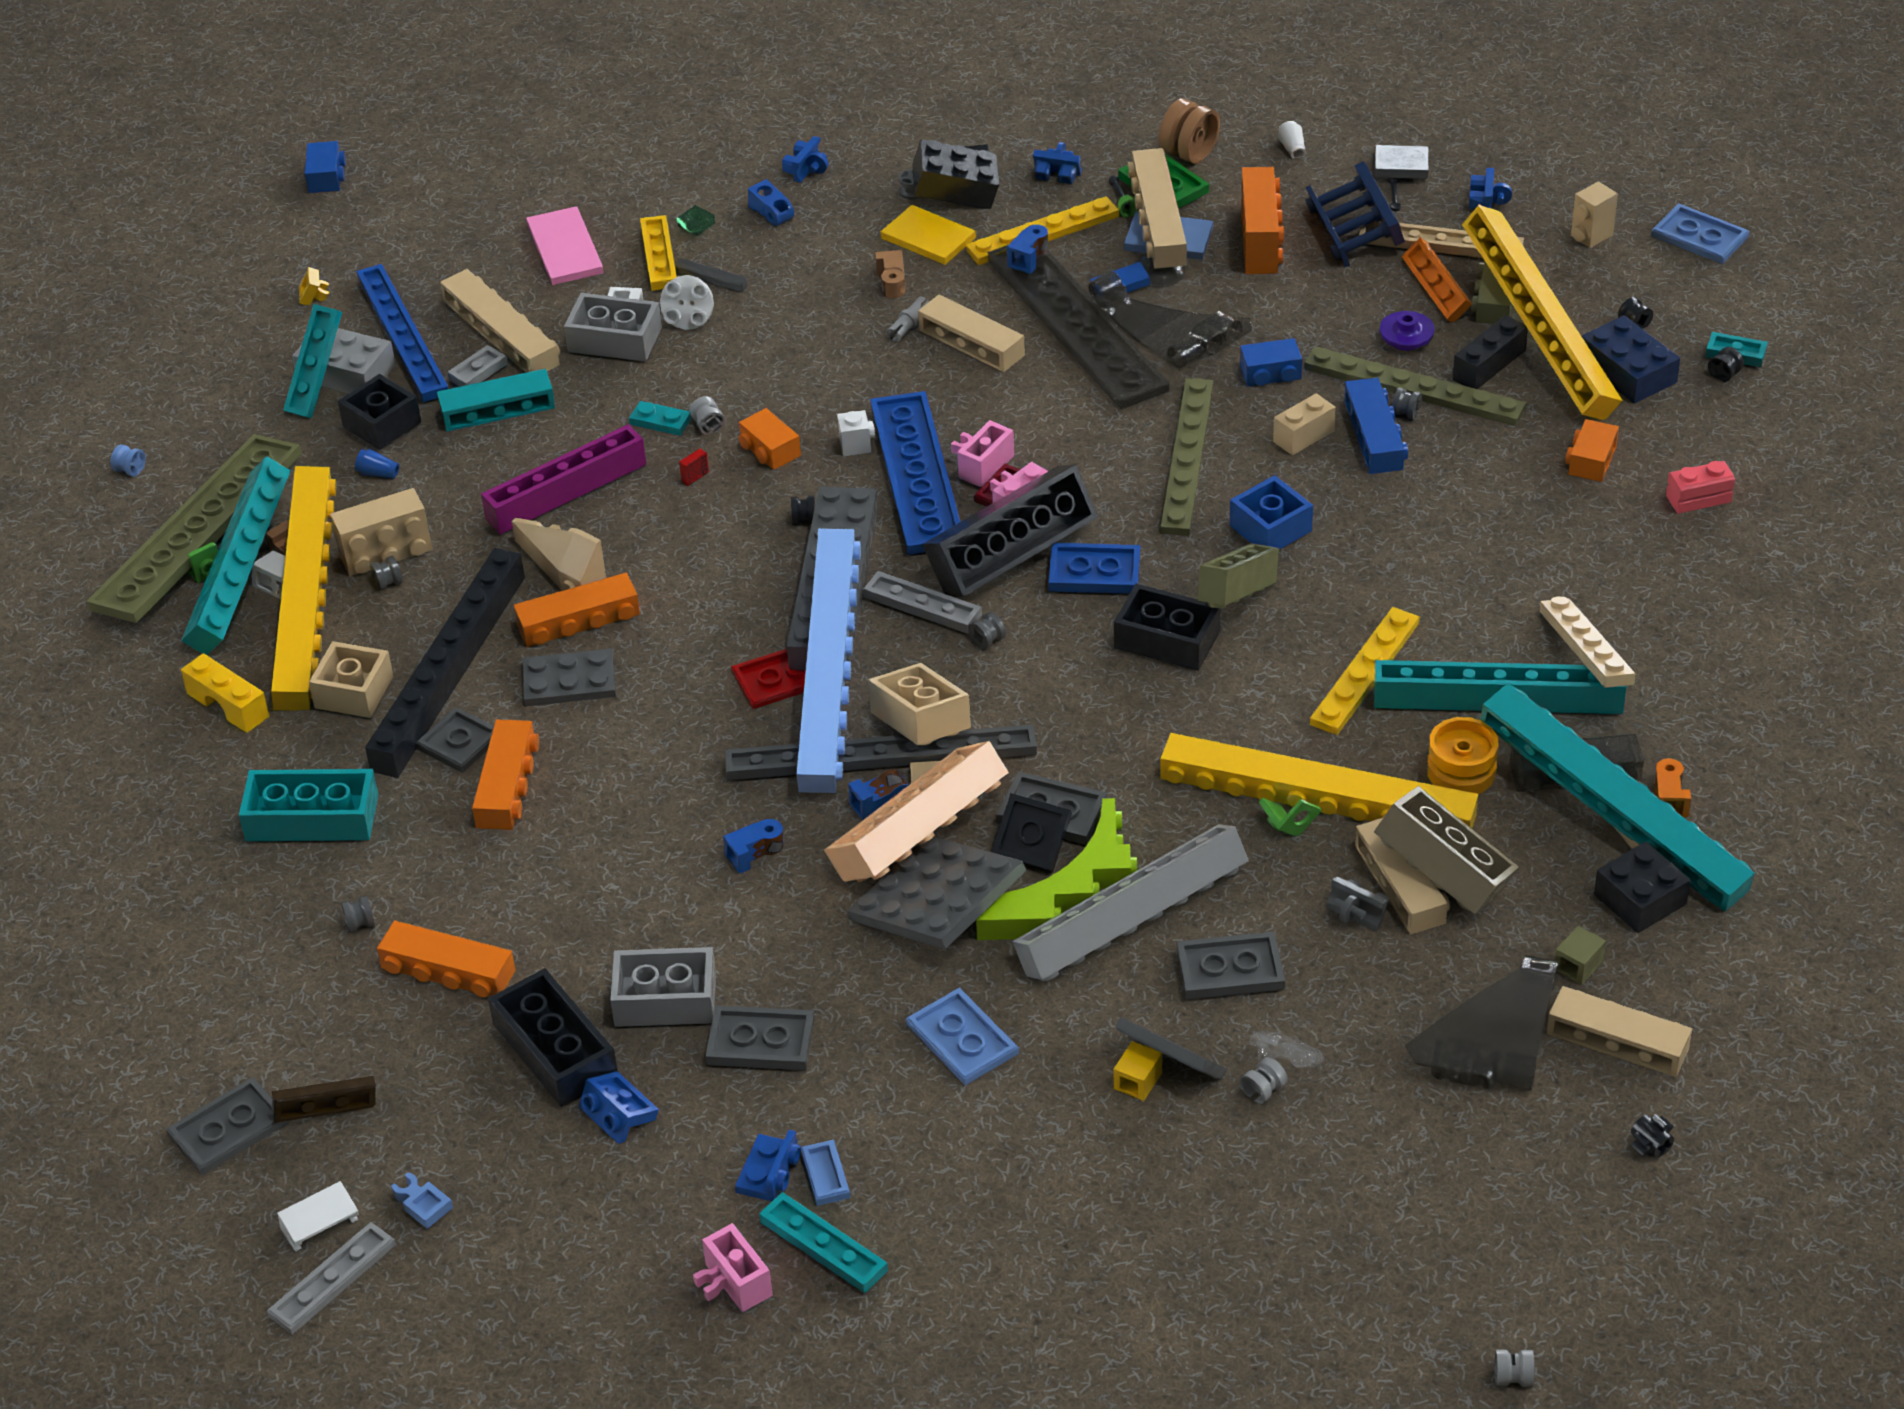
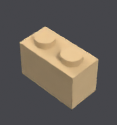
(1594, 214)
(1304, 424)

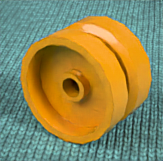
(1463, 755)

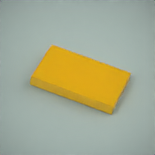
(928, 234)

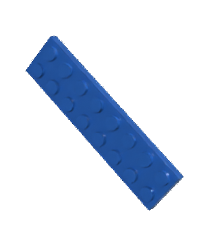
(914, 467)

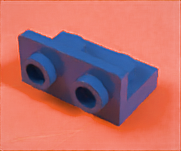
(616, 1105)
(768, 1166)

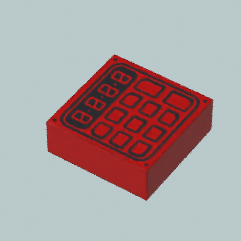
(694, 467)

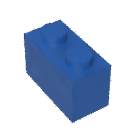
(324, 166)
(1271, 362)

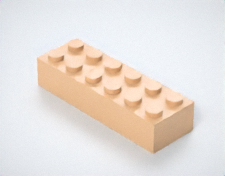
(916, 812)

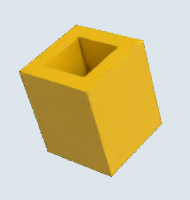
(1137, 1070)

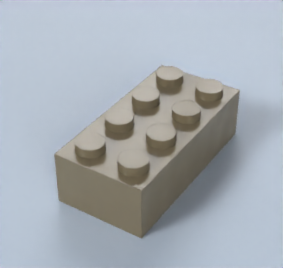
(1445, 850)

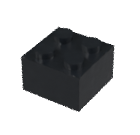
(379, 411)
(1641, 887)

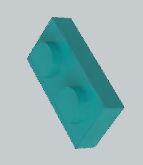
(1752, 350)
(660, 418)

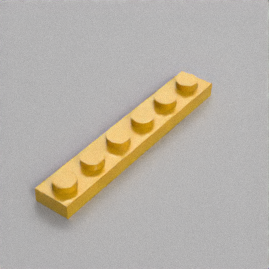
(1058, 225)
(1359, 675)

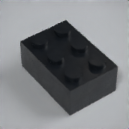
(955, 174)
(1166, 627)

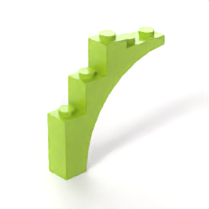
(1095, 868)

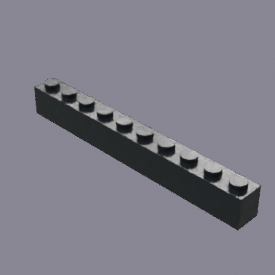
(445, 663)

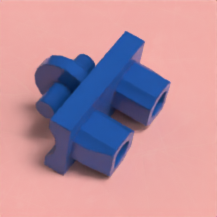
(805, 159)
(1057, 161)
(1484, 192)

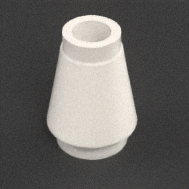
(1291, 137)

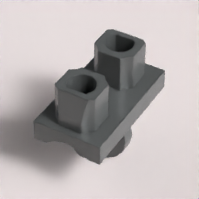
(1357, 903)

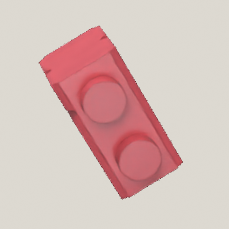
(1700, 486)

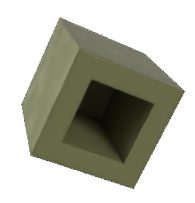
(1580, 954)

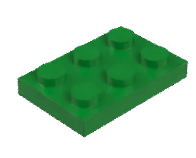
(1185, 183)

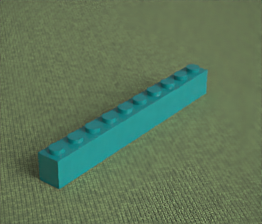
(1616, 796)

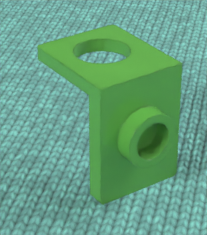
(201, 561)
(1285, 822)

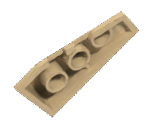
(565, 556)

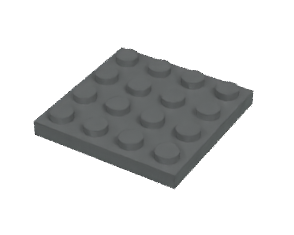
(937, 891)

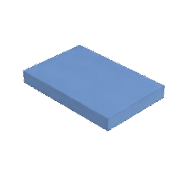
(1196, 233)
(1700, 233)
(962, 1036)

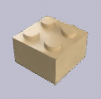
(351, 679)

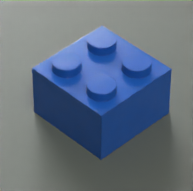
(1271, 514)

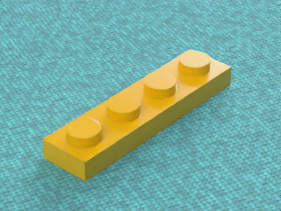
(658, 251)

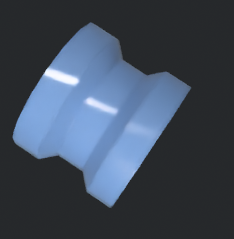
(127, 460)

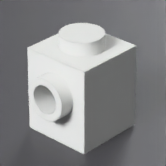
(855, 432)

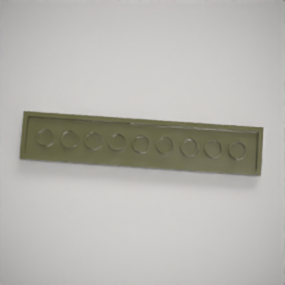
(195, 524)

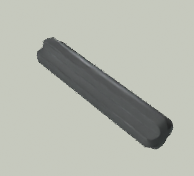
(711, 274)

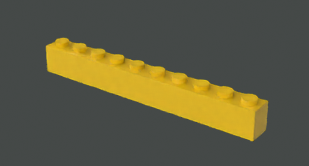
(1542, 313)
(302, 588)
(1290, 779)

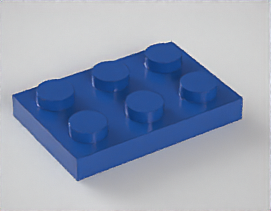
(1094, 567)

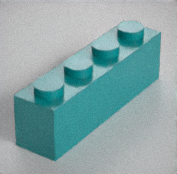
(496, 400)

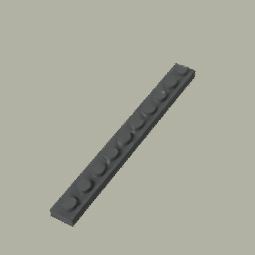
(879, 751)

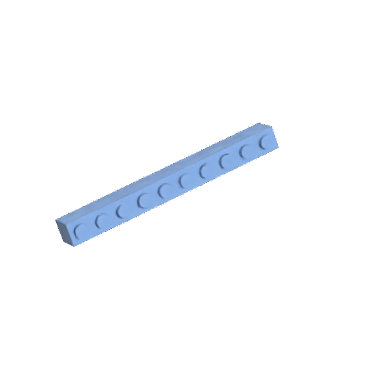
(827, 661)

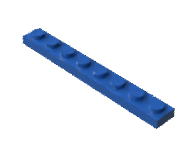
(402, 332)

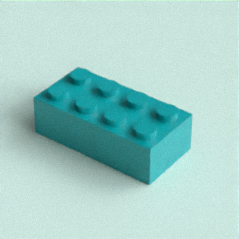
(309, 805)

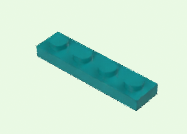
(312, 361)
(823, 1242)

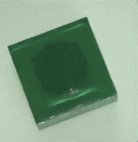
(696, 220)

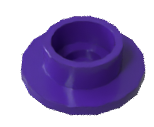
(1407, 330)

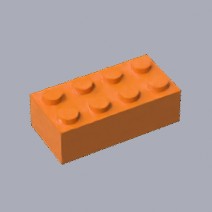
(1261, 220)

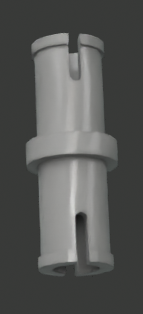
(906, 320)

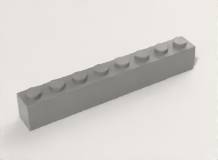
(1130, 902)

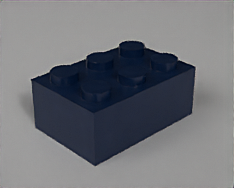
(1632, 359)

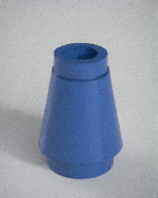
(376, 465)

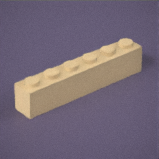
(1157, 208)
(499, 322)

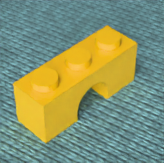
(240, 700)

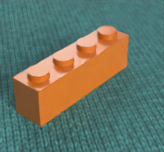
(576, 609)
(504, 775)
(446, 959)

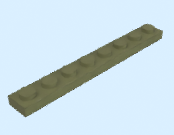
(1433, 390)
(1187, 457)

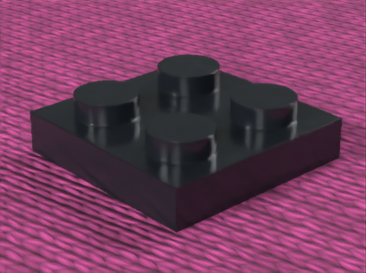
(1032, 832)

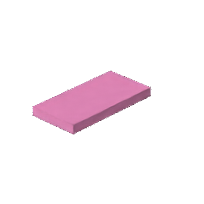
(564, 245)

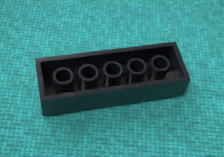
(1010, 530)

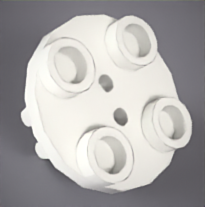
(686, 315)

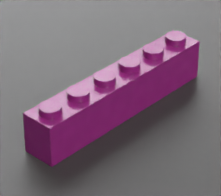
(564, 478)

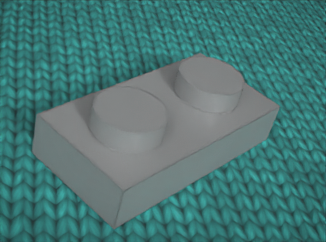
(477, 367)

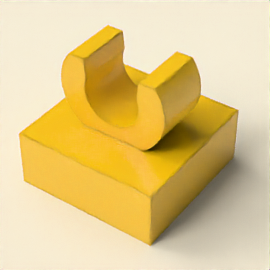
(312, 287)

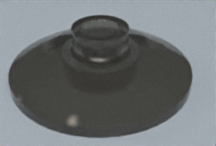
(1162, 276)

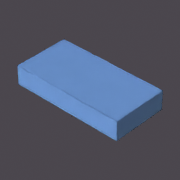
(825, 1172)

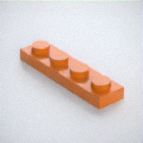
(1436, 280)

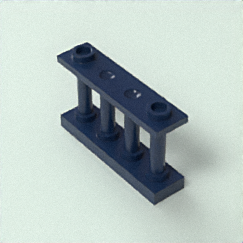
(1371, 197)

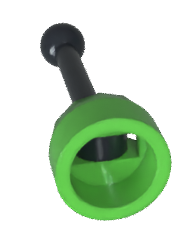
(1125, 201)

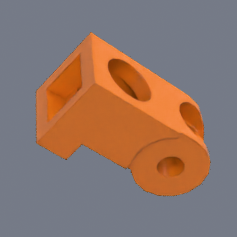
(1668, 786)

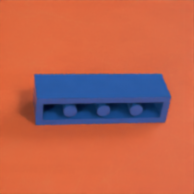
(1375, 425)

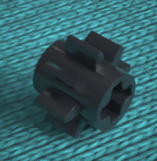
(1652, 1135)

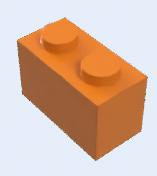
(769, 439)
(1592, 450)

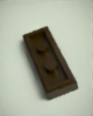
(323, 1099)

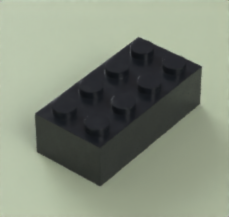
(551, 1035)

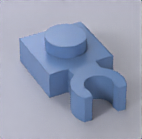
(422, 1203)

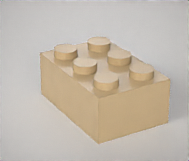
(381, 529)
(919, 704)

